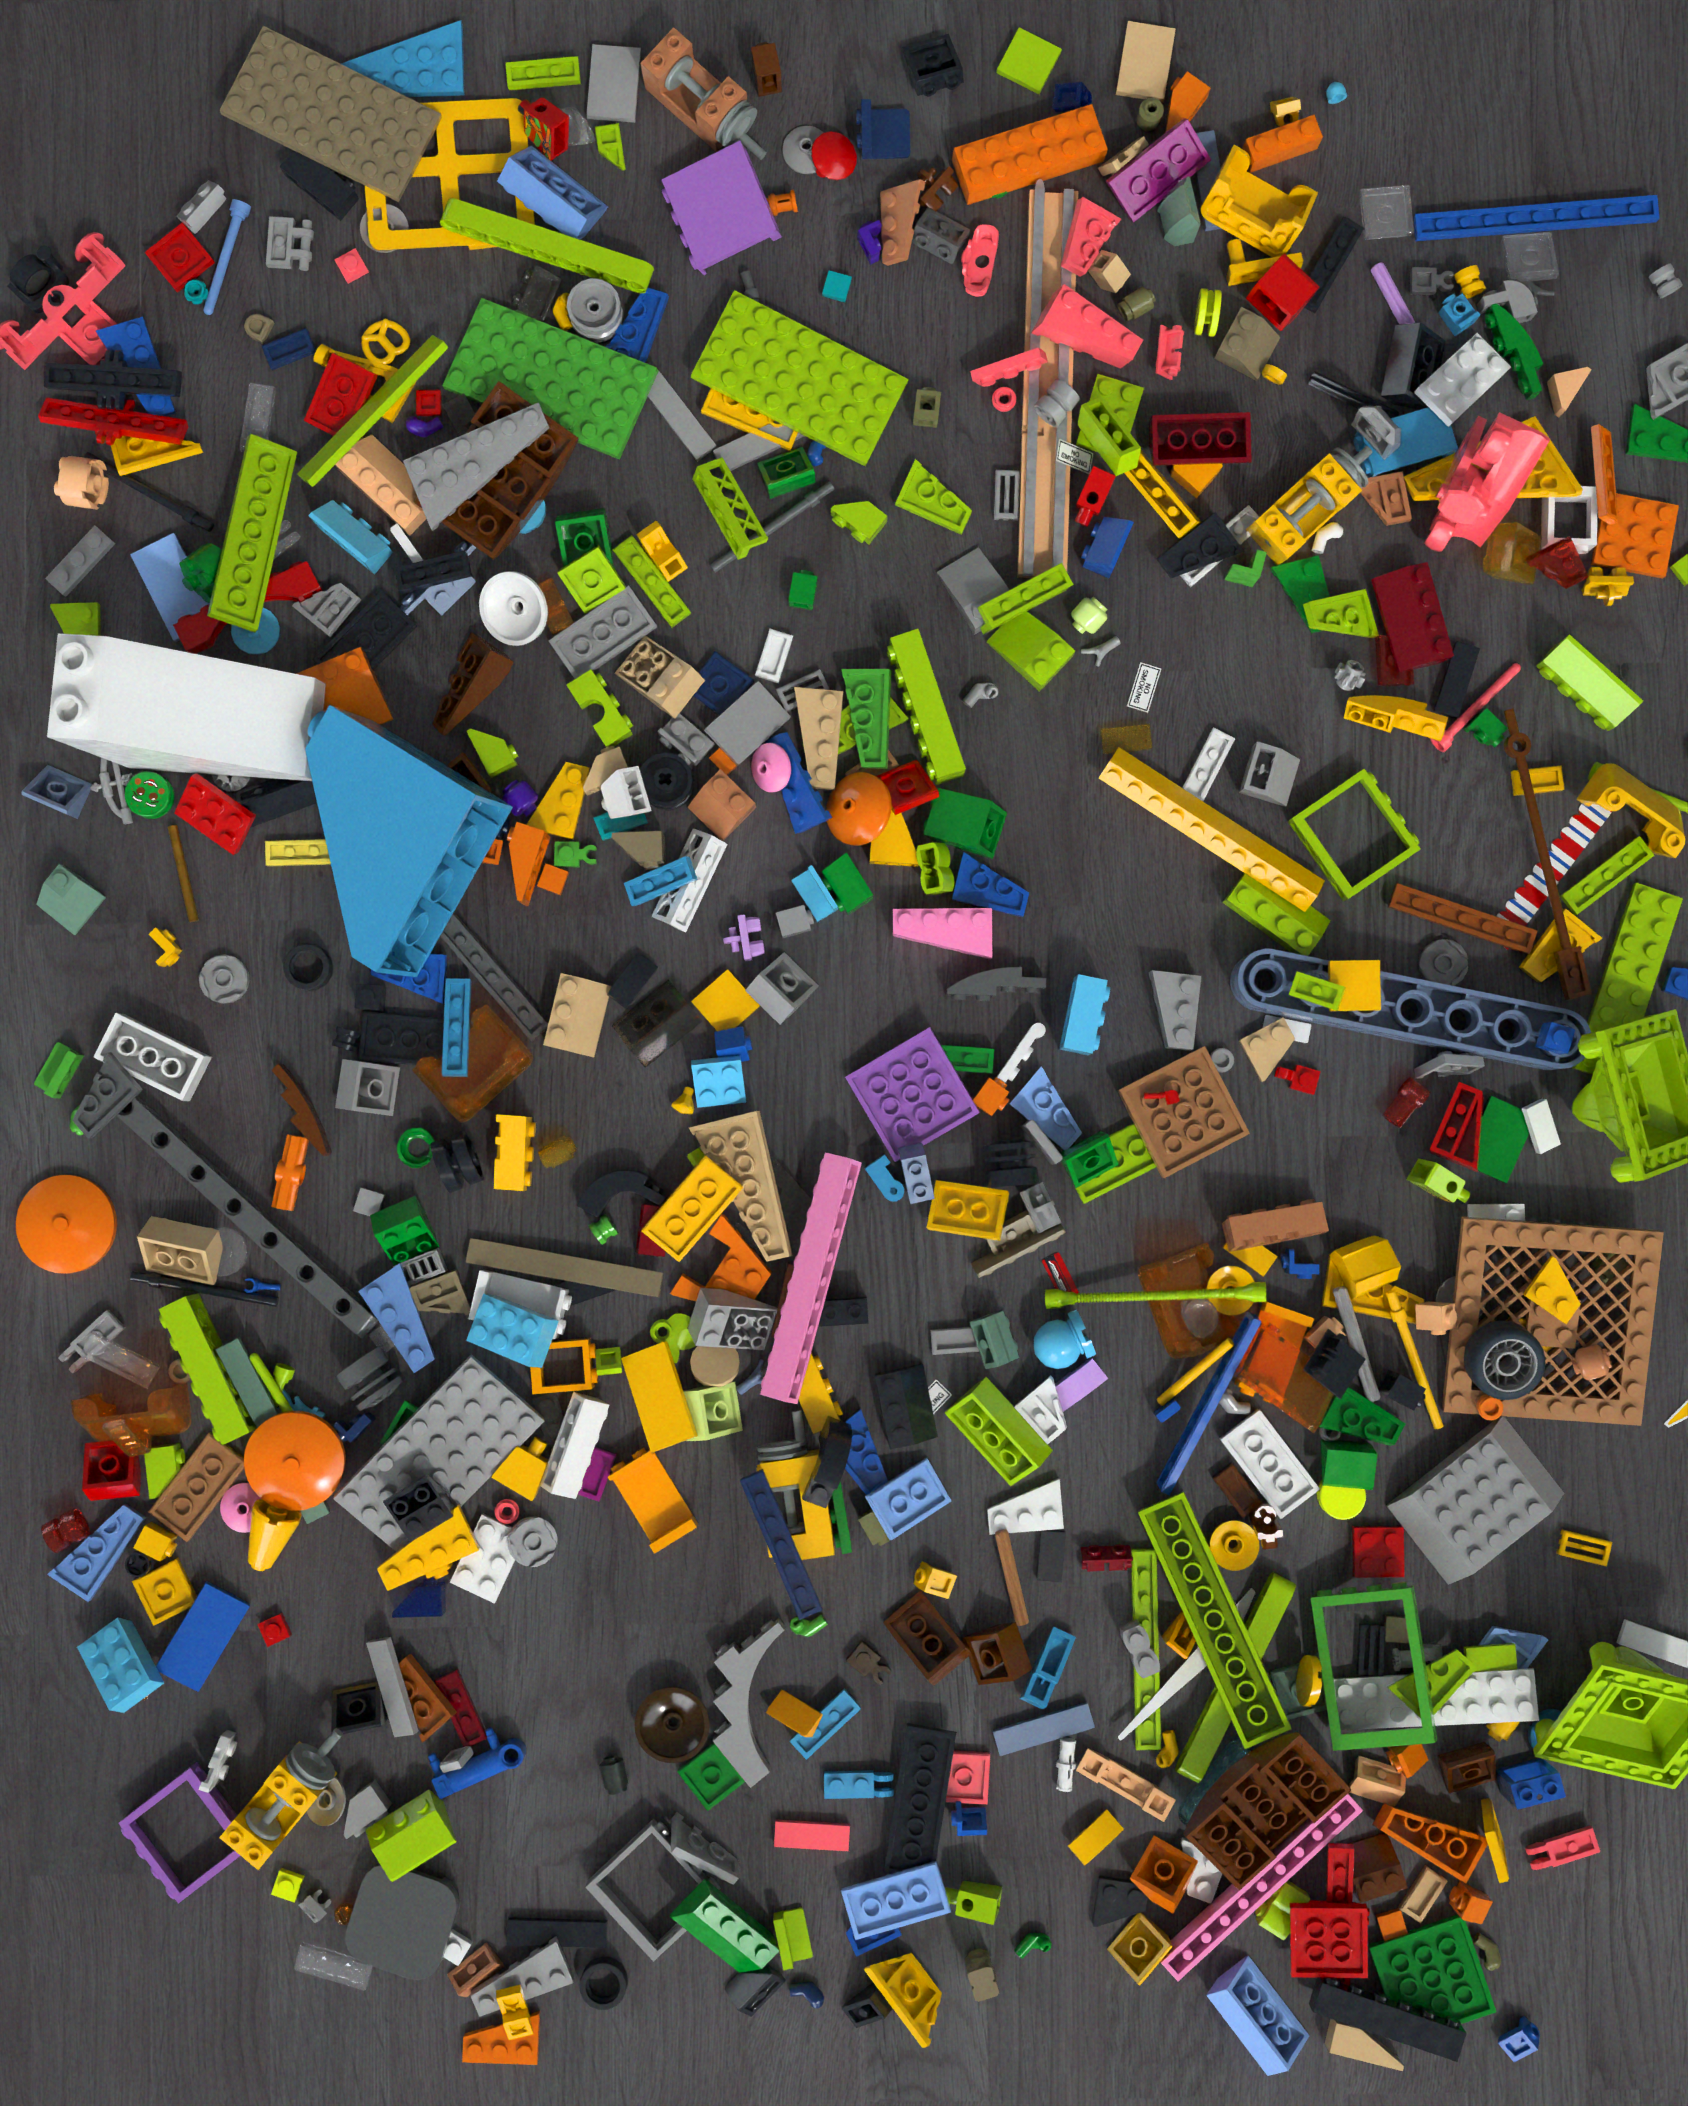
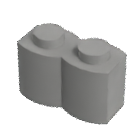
(1139, 1646)

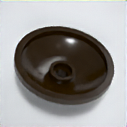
(668, 1741)

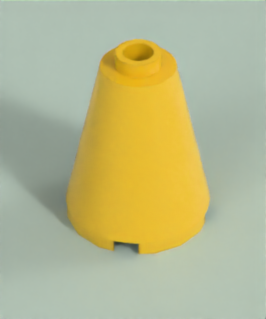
(269, 1533)

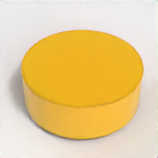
(1274, 374)

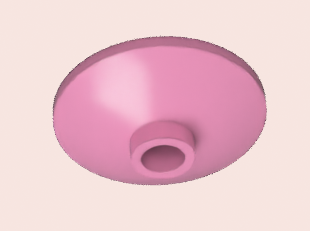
(771, 767)
(234, 1497)

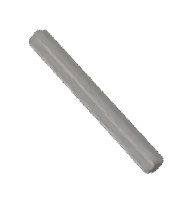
(1356, 1342)

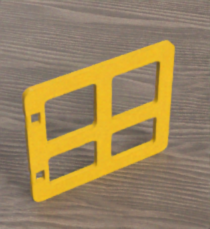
(448, 168)

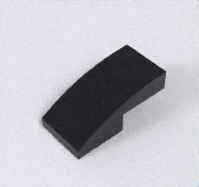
(632, 980)

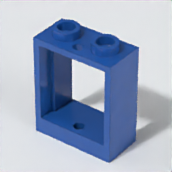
(1526, 1780)

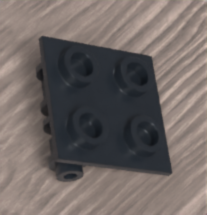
(1334, 1363)

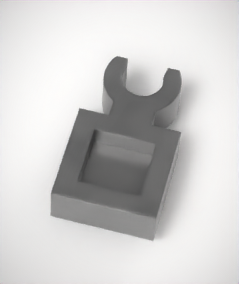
(1425, 281)

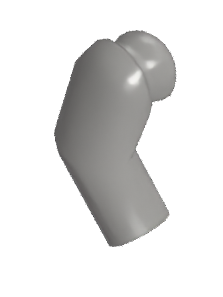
(1231, 1406)

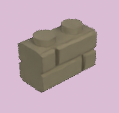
(981, 1975)

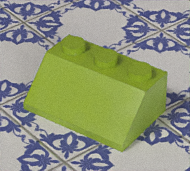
(411, 1835)

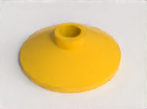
(1233, 1277)
(1245, 1551)

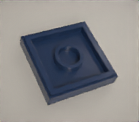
(722, 684)

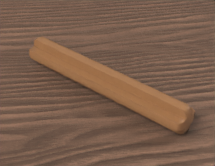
(1011, 1577)

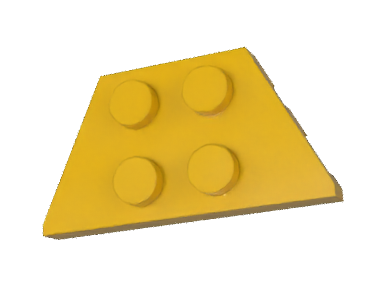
(909, 1993)

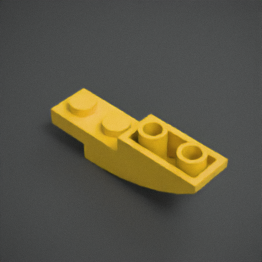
(1397, 712)

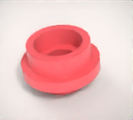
(1004, 392)
(507, 1519)

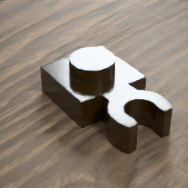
(865, 1660)

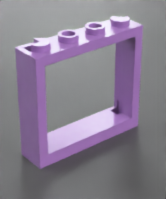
(145, 1849)

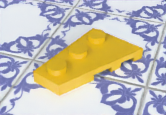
(562, 803)

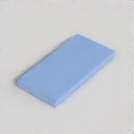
(163, 578)
(896, 1900)

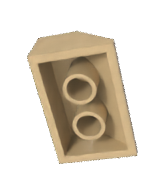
(577, 1015)
(181, 1250)

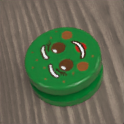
(149, 795)

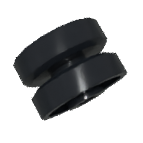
(671, 767)
(456, 1161)

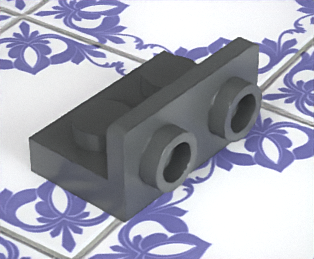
(939, 235)

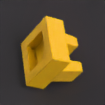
(1285, 106)

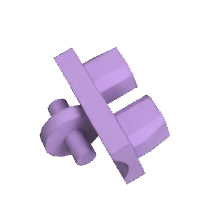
(746, 926)

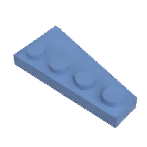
(397, 1313)

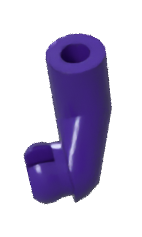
(422, 428)

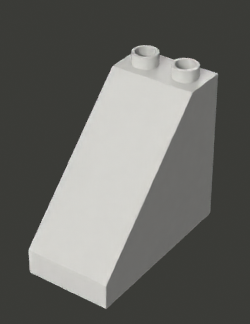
(180, 709)

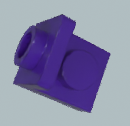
(868, 242)

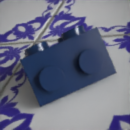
(883, 132)

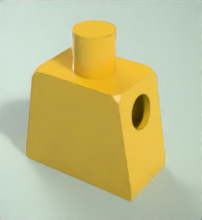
(524, 1469)

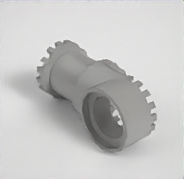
(1404, 1660)

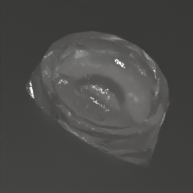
(579, 129)
(1199, 1316)

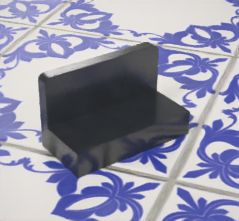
(753, 1988)

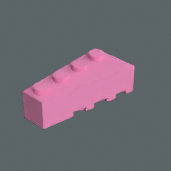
(948, 928)

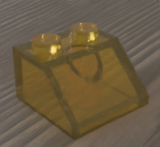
(1507, 553)

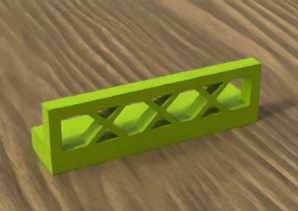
(721, 510)
(1024, 597)

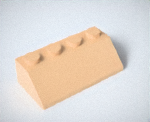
(383, 481)

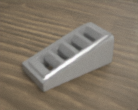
(438, 1260)

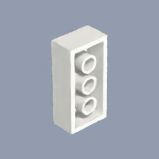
(154, 1056)

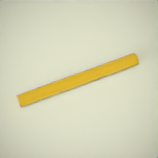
(1195, 1371)

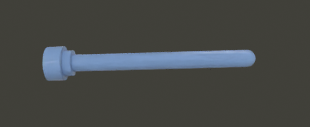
(239, 211)

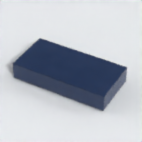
(289, 349)

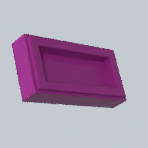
(597, 1474)

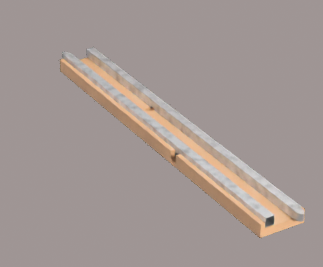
(1042, 478)

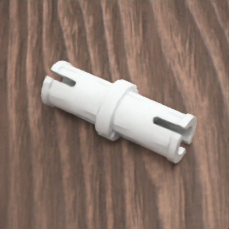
(1066, 1764)

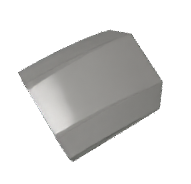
(1378, 430)

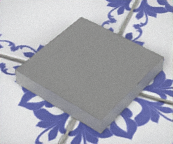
(1042, 1142)

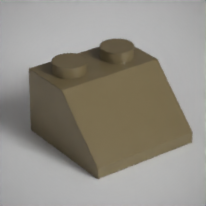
(1248, 344)
(644, 847)

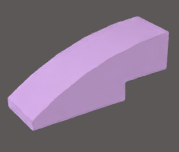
(1079, 1383)

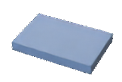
(908, 1499)

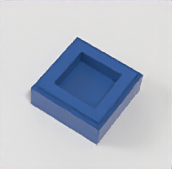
(1167, 1410)

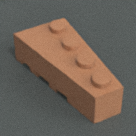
(1274, 1226)

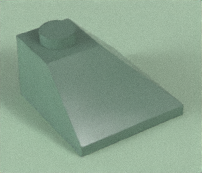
(69, 898)

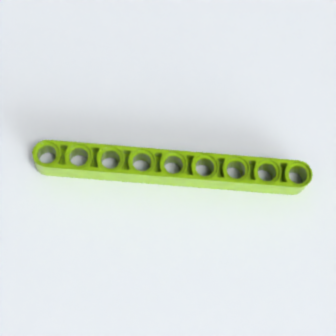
(546, 245)
(1215, 1717)

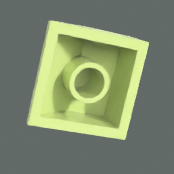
(714, 1411)

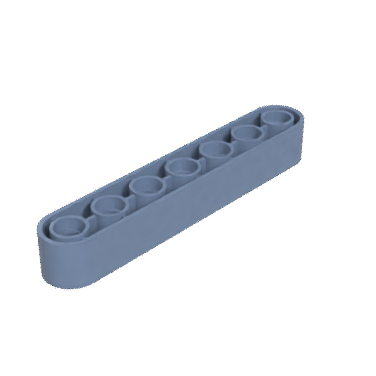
(1434, 1006)

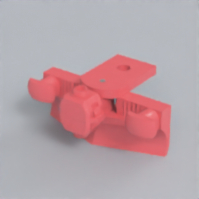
(1477, 499)

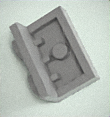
(201, 206)

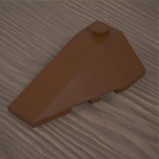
(478, 674)

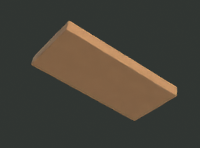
(198, 1487)

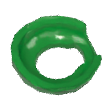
(403, 1147)

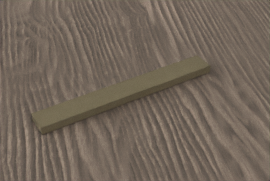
(564, 1267)

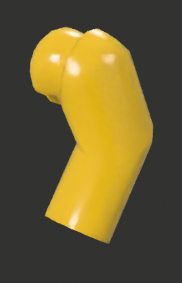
(560, 312)
(1169, 1751)

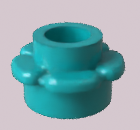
(191, 287)

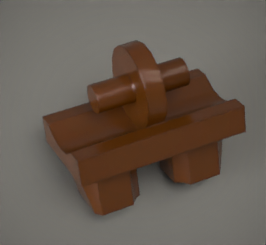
(943, 180)
(1266, 1526)

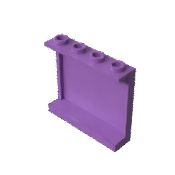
(719, 206)

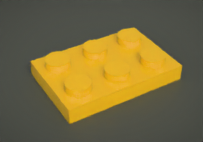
(968, 1210)

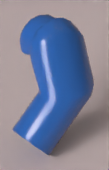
(814, 453)

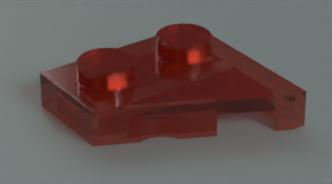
(1560, 563)

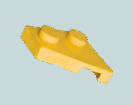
(1553, 1291)

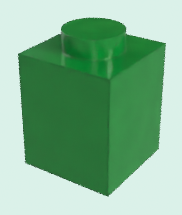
(803, 590)

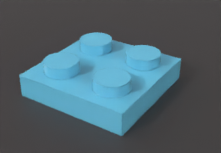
(718, 1081)

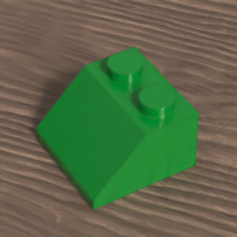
(846, 884)

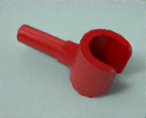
(1170, 1096)

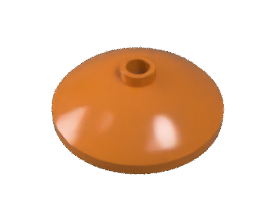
(868, 809)

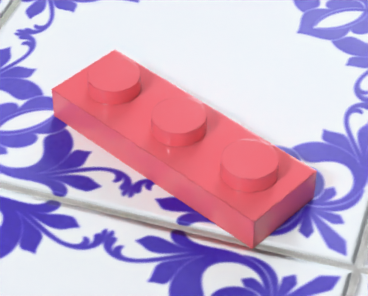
(1009, 367)

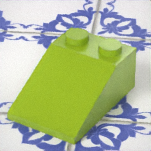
(1031, 649)

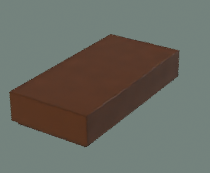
(1236, 1490)

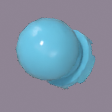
(1061, 1342)

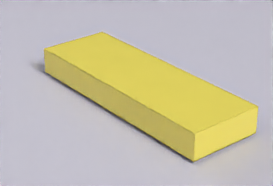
(296, 852)

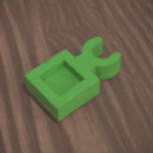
(569, 854)

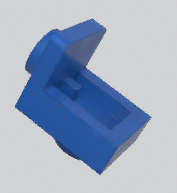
(1303, 1270)
(969, 1820)

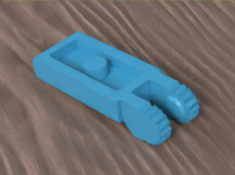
(856, 1784)

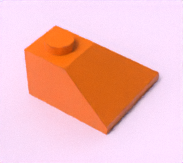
(1164, 1873)

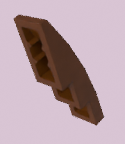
(306, 1118)

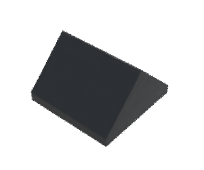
(358, 1708)

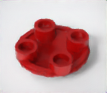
(833, 156)

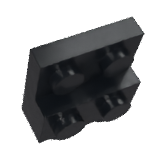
(933, 65)

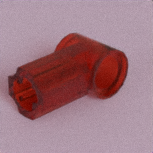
(1410, 1097)

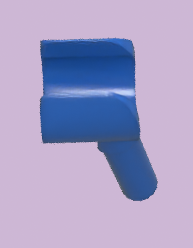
(261, 1285)

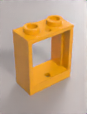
(590, 1373)

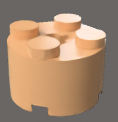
(81, 482)

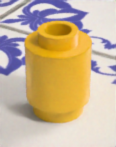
(1501, 1730)

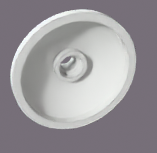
(502, 612)

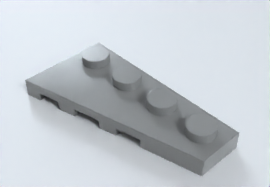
(538, 1974)

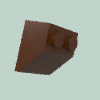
(997, 1654)
(1376, 1868)

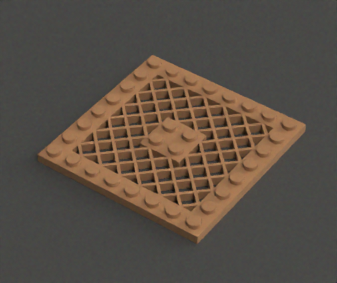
(1548, 1330)

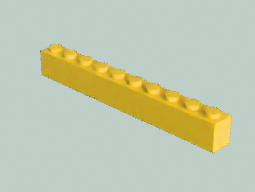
(1212, 829)

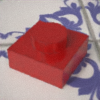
(274, 1629)

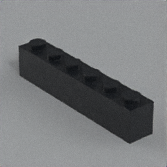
(1388, 2018)

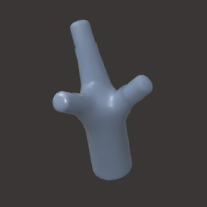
(752, 1380)

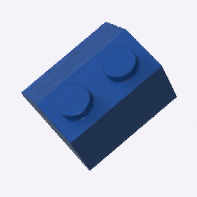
(1107, 545)

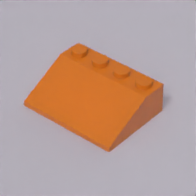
(352, 686)

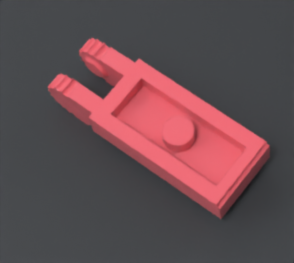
(1564, 1848)

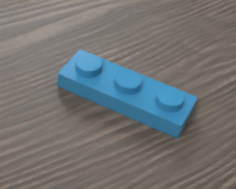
(660, 881)
(834, 1716)

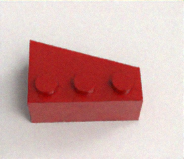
(1461, 1128)

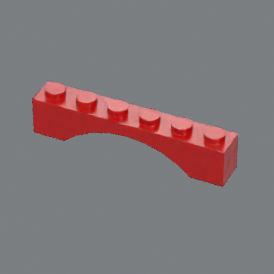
(294, 585)

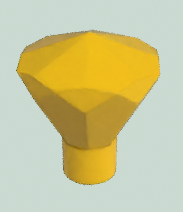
(684, 1103)

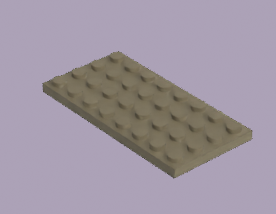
(330, 113)

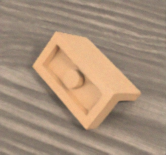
(1377, 1781)

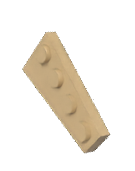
(820, 729)

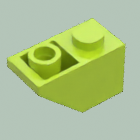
(860, 518)

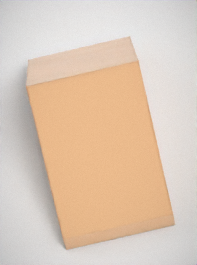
(1564, 388)

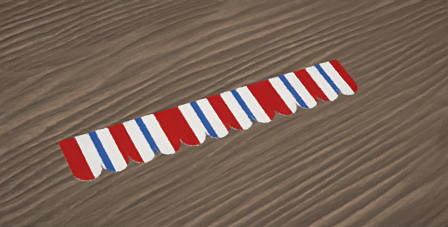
(1562, 858)

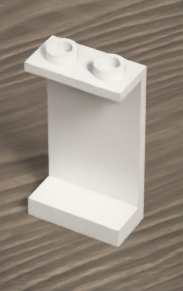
(531, 1294)

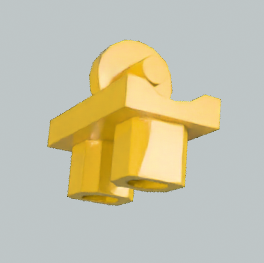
(1607, 587)

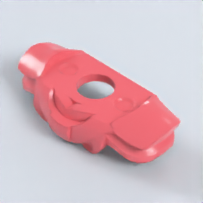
(983, 243)

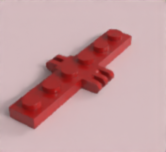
(113, 423)
(1340, 1878)

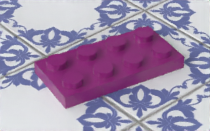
(1158, 169)

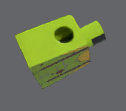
(1438, 1181)

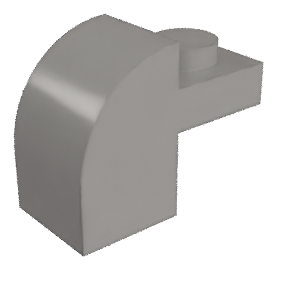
(1513, 298)

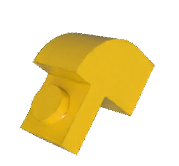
(661, 551)

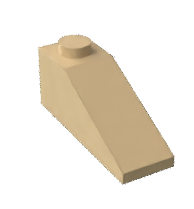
(1359, 2045)

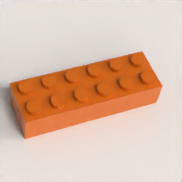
(1029, 154)

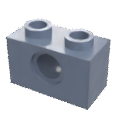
(916, 1173)

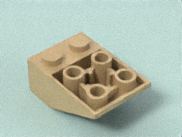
(660, 676)

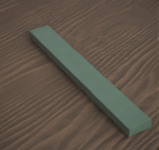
(256, 1398)

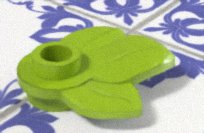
(677, 1334)

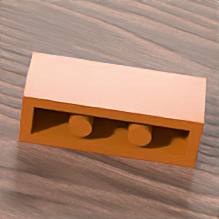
(1283, 143)

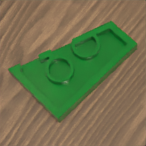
(1303, 583)

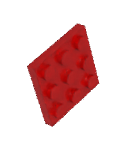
(1328, 1940)

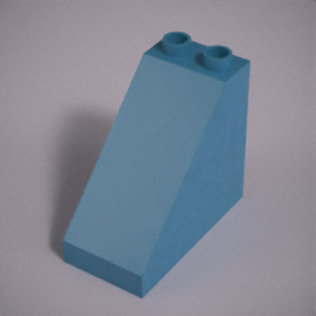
(397, 837)

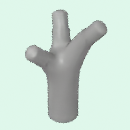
(1102, 650)

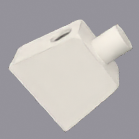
(625, 793)

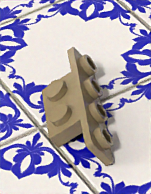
(1017, 1239)

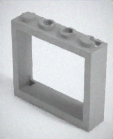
(621, 1913)

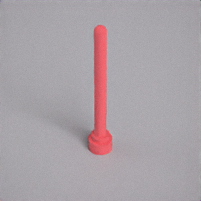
(1448, 736)

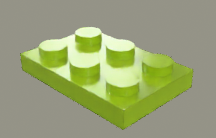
(1122, 399)

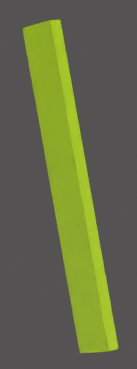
(372, 410)
(1146, 1612)

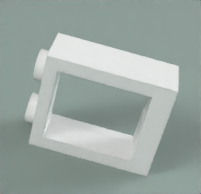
(1547, 520)

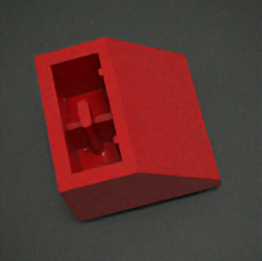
(1282, 292)

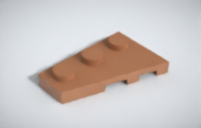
(897, 217)

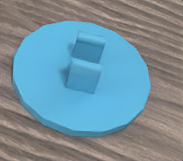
(260, 641)

